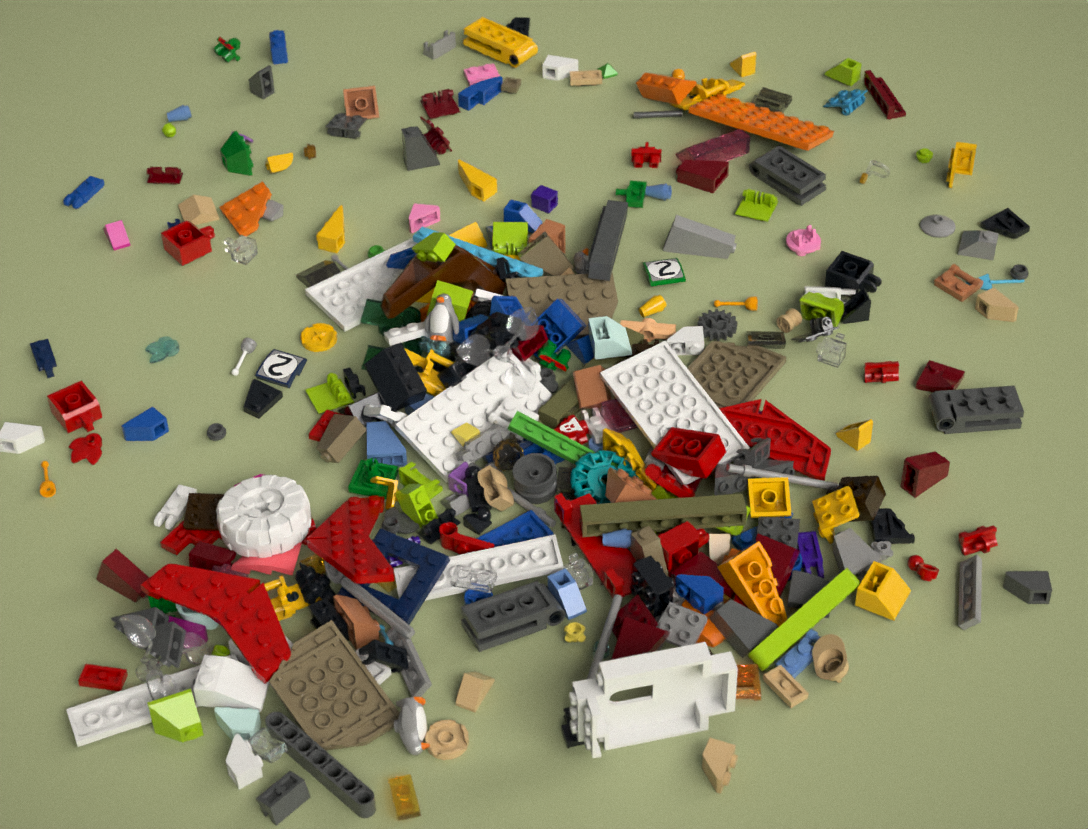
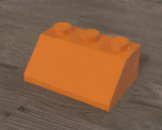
(664, 87)

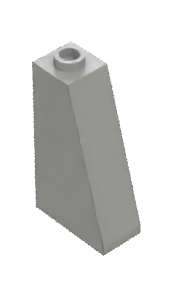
(698, 239)

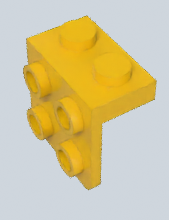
(962, 161)
(834, 510)

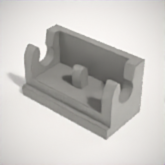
(441, 46)

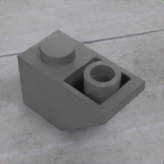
(1029, 586)

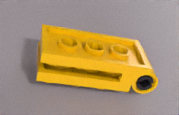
(499, 42)

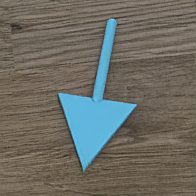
(987, 283)

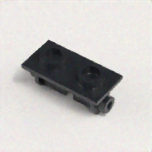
(430, 531)

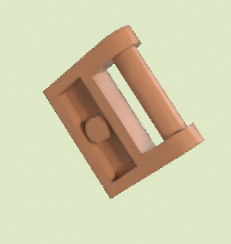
(955, 286)

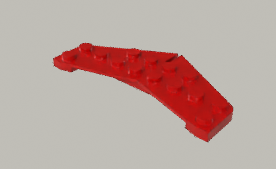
(787, 437)
(346, 542)
(235, 604)

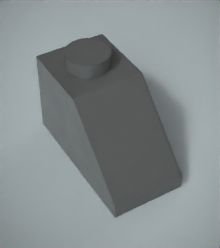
(262, 83)

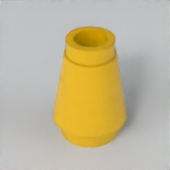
(652, 306)

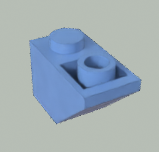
(567, 593)

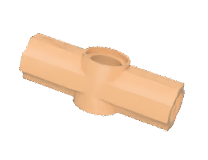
(651, 329)

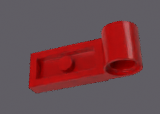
(459, 543)

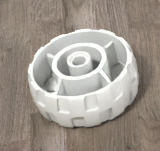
(264, 516)

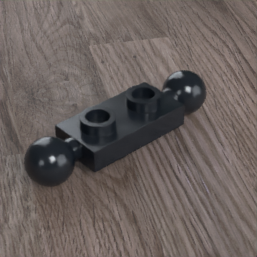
(476, 495)

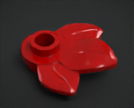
(85, 448)

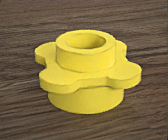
(574, 632)

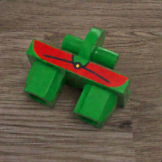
(227, 49)
(552, 360)

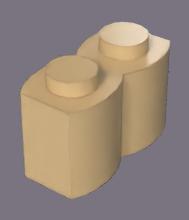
(495, 488)

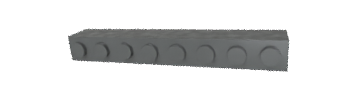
(607, 240)

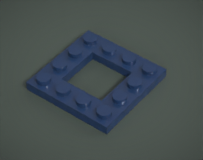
(430, 565)

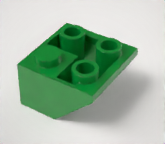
(236, 155)

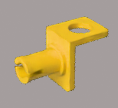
(392, 489)

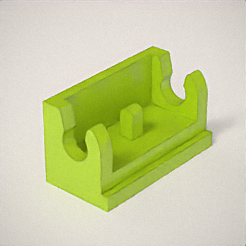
(414, 477)

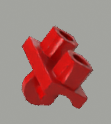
(646, 154)
(881, 371)
(979, 540)

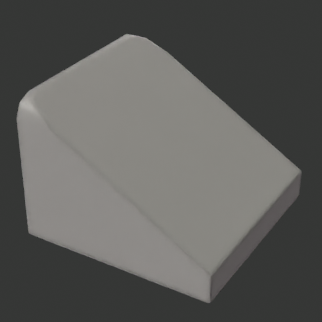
(273, 210)
(457, 501)

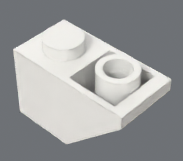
(558, 67)
(687, 341)
(20, 437)
(242, 764)

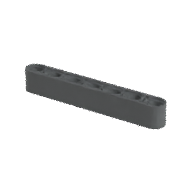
(322, 765)

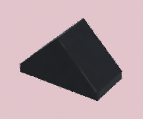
(857, 308)
(453, 375)

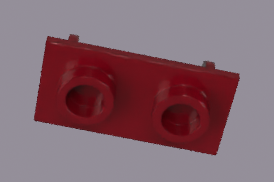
(171, 175)

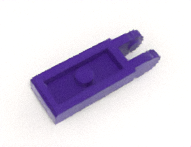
(810, 552)

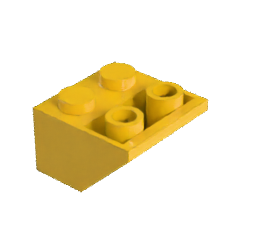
(882, 591)

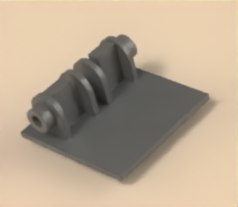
(345, 125)
(820, 327)
(780, 529)

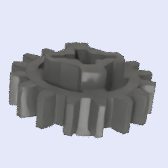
(717, 325)

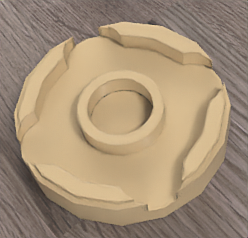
(447, 739)

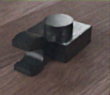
(352, 383)
(570, 739)

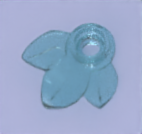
(439, 348)
(162, 349)

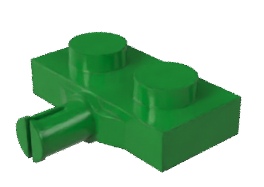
(634, 193)

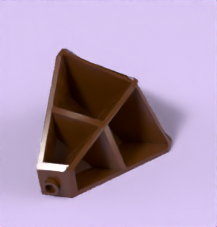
(420, 277)

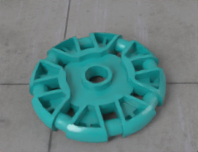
(596, 473)

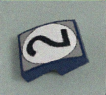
(280, 368)

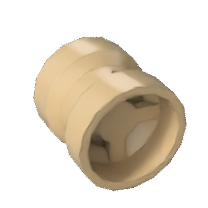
(789, 320)

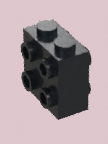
(651, 585)

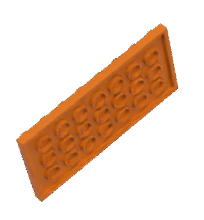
(762, 121)

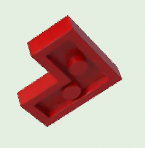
(180, 538)

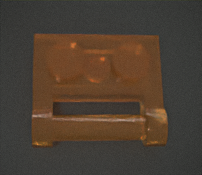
(748, 677)

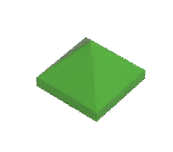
(608, 71)

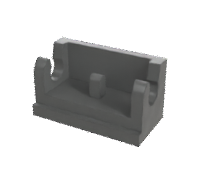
(756, 454)
(283, 797)

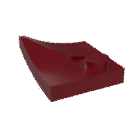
(939, 377)

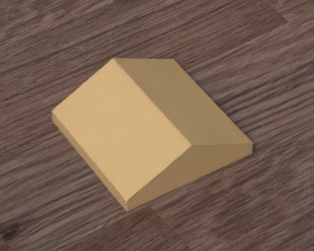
(198, 210)

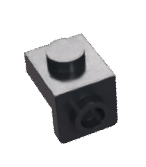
(503, 269)

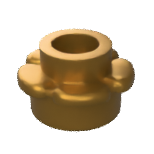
(310, 151)

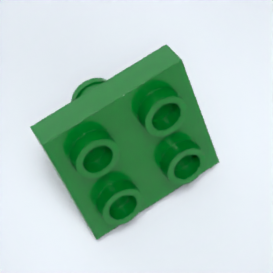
(365, 472)

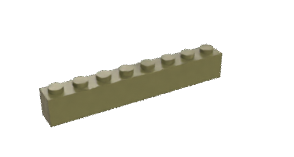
(566, 397)
(663, 514)

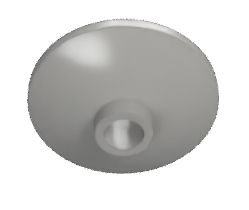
(937, 226)

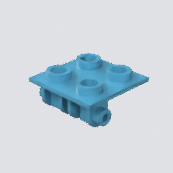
(847, 100)

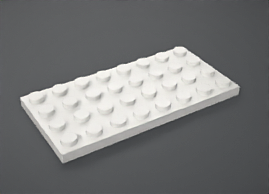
(346, 293)
(664, 394)
(469, 401)

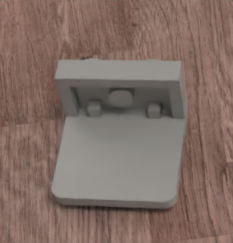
(682, 624)

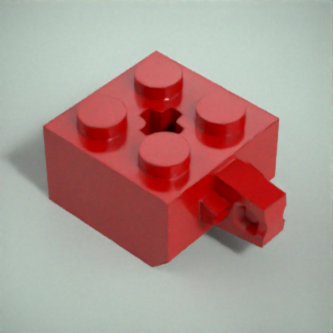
(187, 242)
(75, 407)
(681, 544)

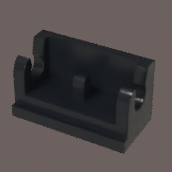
(385, 654)

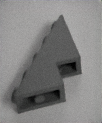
(731, 482)
(168, 638)

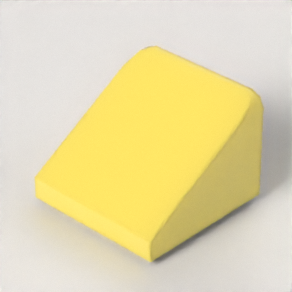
(465, 433)

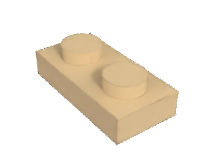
(589, 77)
(785, 686)

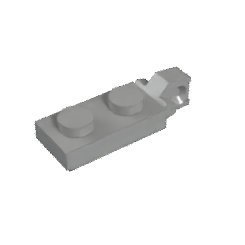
(480, 445)

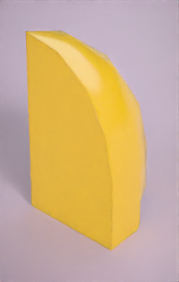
(279, 162)

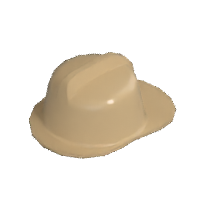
(830, 658)

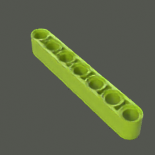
(804, 619)

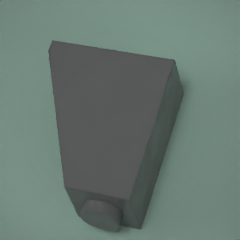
(417, 150)
(741, 626)

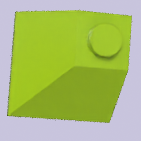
(176, 716)

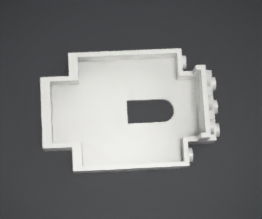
(685, 692)

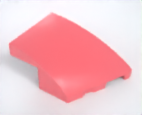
(280, 562)

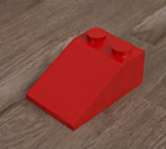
(690, 451)

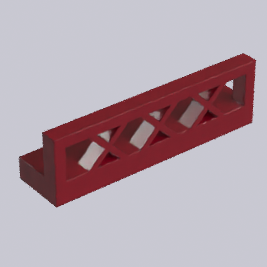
(883, 96)

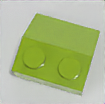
(816, 305)

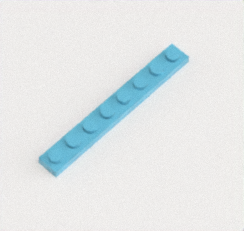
(486, 255)

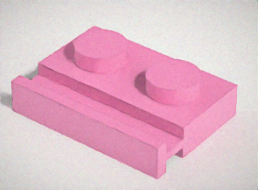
(476, 74)

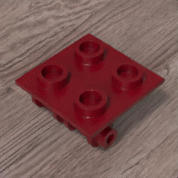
(439, 105)
(435, 137)
(635, 610)

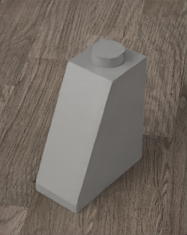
(853, 553)

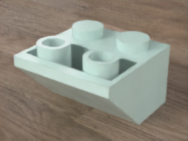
(608, 338)

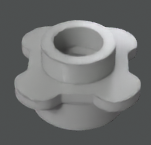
(882, 549)

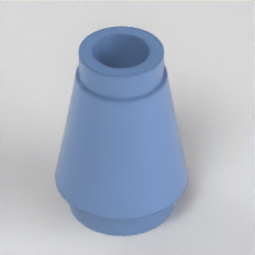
(179, 114)
(659, 191)
(618, 538)

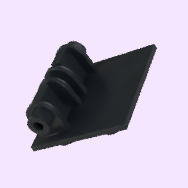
(313, 585)

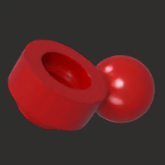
(926, 571)

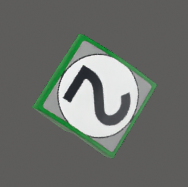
(664, 272)

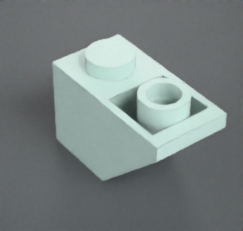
(238, 720)

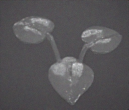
(520, 377)
(140, 633)

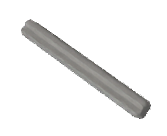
(378, 608)

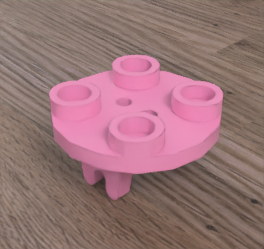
(803, 241)

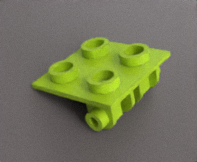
(756, 206)
(509, 237)
(329, 395)

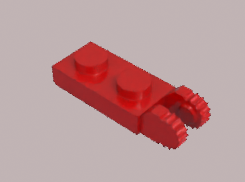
(668, 482)

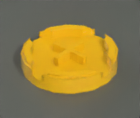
(319, 337)

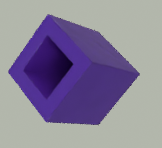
(544, 199)

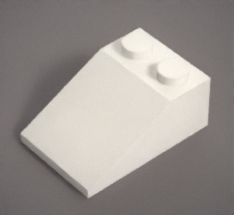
(228, 684)

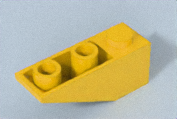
(477, 182)
(332, 235)

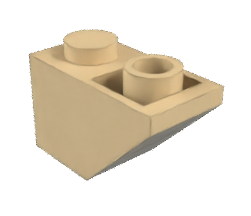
(996, 306)
(717, 762)

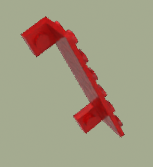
(610, 564)

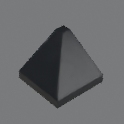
(474, 524)

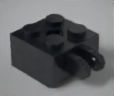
(852, 273)
(495, 331)

